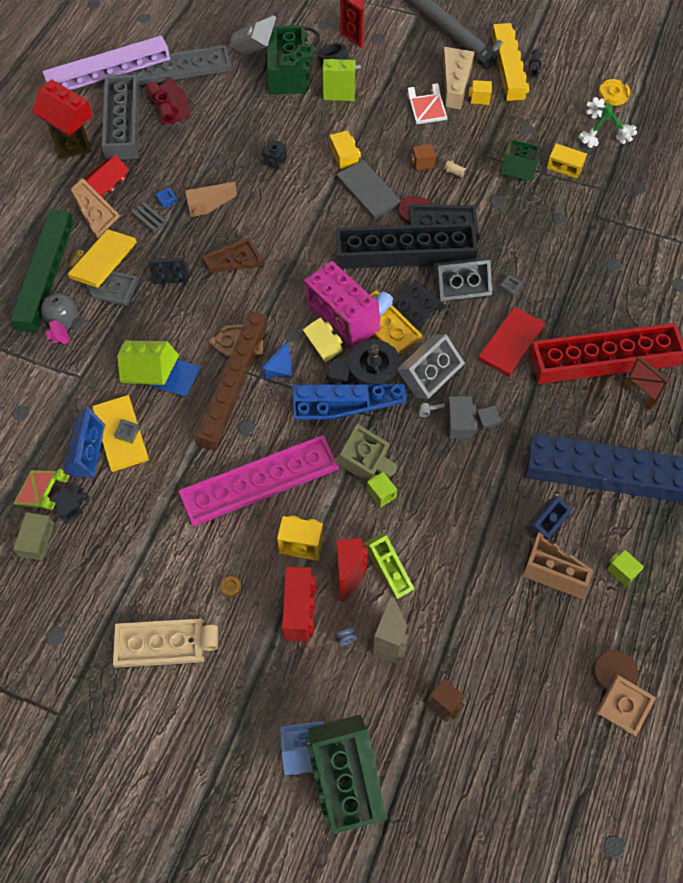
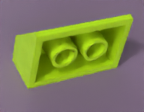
(146, 362)

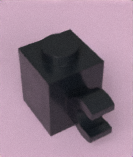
(67, 504)

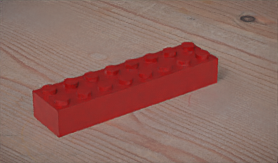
(605, 353)

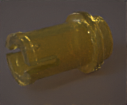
(77, 255)

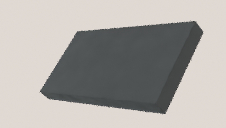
(368, 189)

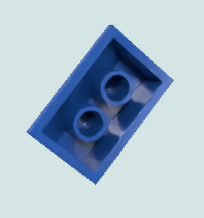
(84, 445)

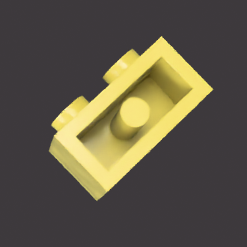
(323, 340)

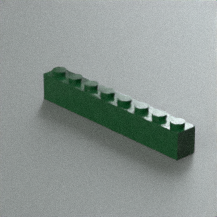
(42, 271)

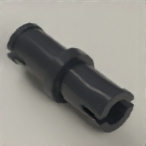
(535, 63)

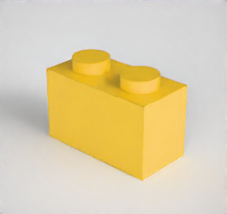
(344, 149)
(566, 161)

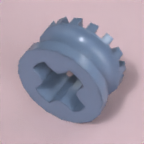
(346, 637)

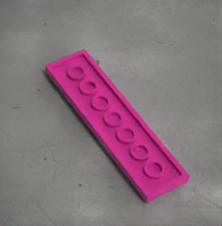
(258, 480)

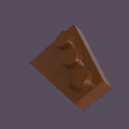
(234, 256)

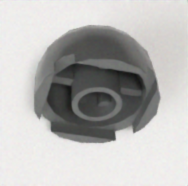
(59, 308)

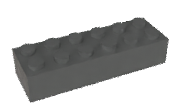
(121, 117)

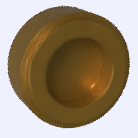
(230, 587)

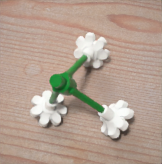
(605, 113)

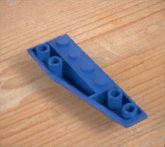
(338, 401)

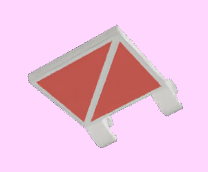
(427, 107)

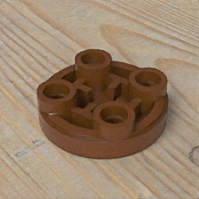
(613, 663)

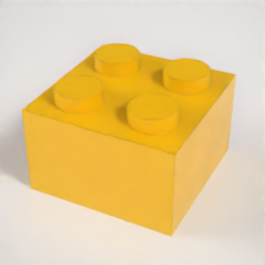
(300, 537)

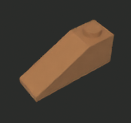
(208, 198)

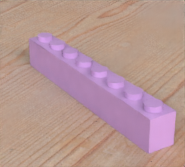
(109, 63)

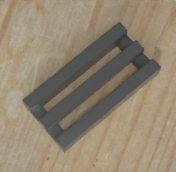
(136, 213)

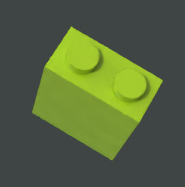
(339, 79)

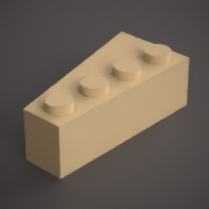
(456, 72)

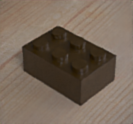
(71, 145)

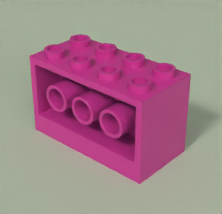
(343, 304)

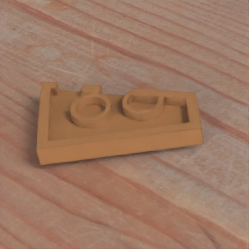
(94, 208)

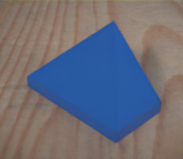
(279, 364)

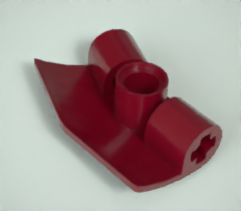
(170, 101)

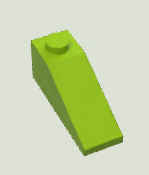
(388, 565)

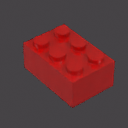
(299, 604)

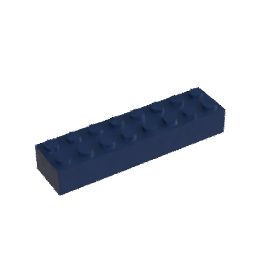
(605, 467)

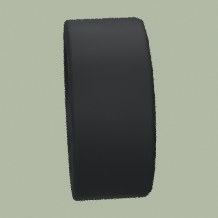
(332, 51)

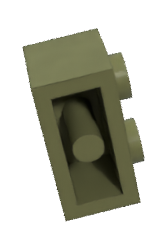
(33, 536)

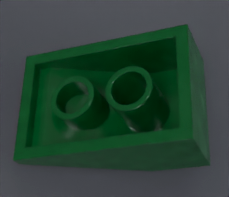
(520, 160)

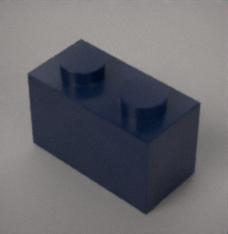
(549, 517)

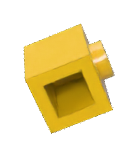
(480, 92)

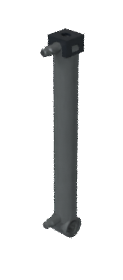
(485, 54)

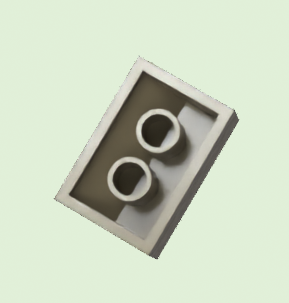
(391, 634)

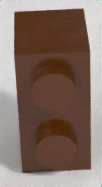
(446, 701)

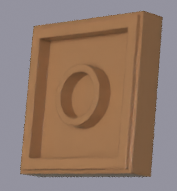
(625, 705)

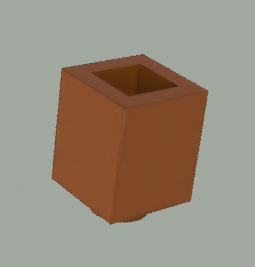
(423, 157)

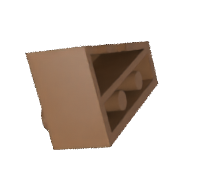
(557, 569)

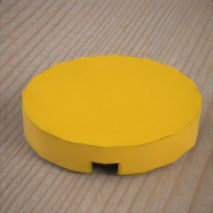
(614, 92)

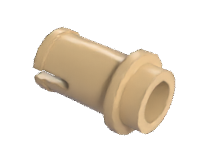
(454, 169)

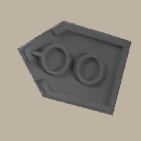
(115, 288)

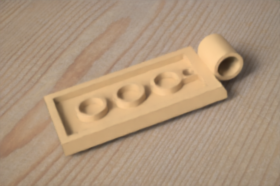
(163, 642)

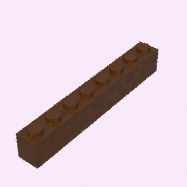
(232, 381)

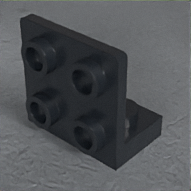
(169, 270)
(418, 304)

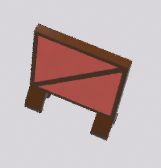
(648, 380)

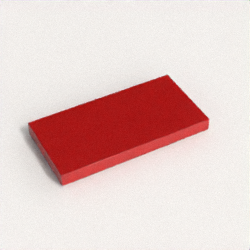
(511, 341)

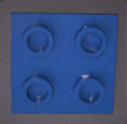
(180, 378)

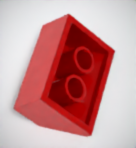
(352, 20)
(61, 107)
(106, 175)
(350, 565)

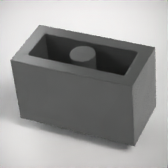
(461, 417)

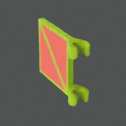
(37, 487)

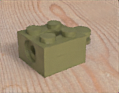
(370, 449)

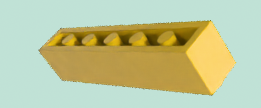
(509, 62)

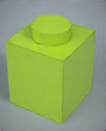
(381, 489)
(624, 567)

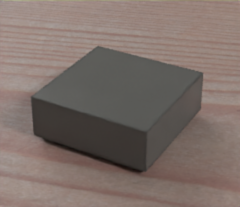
(510, 286)
(488, 417)
(127, 431)

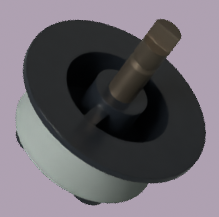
(374, 362)

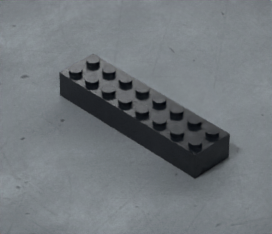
(405, 245)

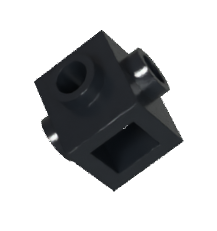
(274, 154)

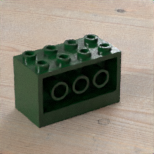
(283, 41)
(345, 774)

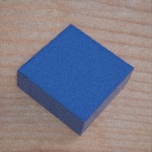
(166, 198)

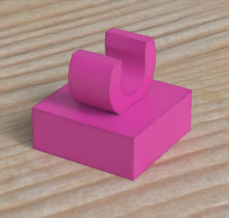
(57, 333)

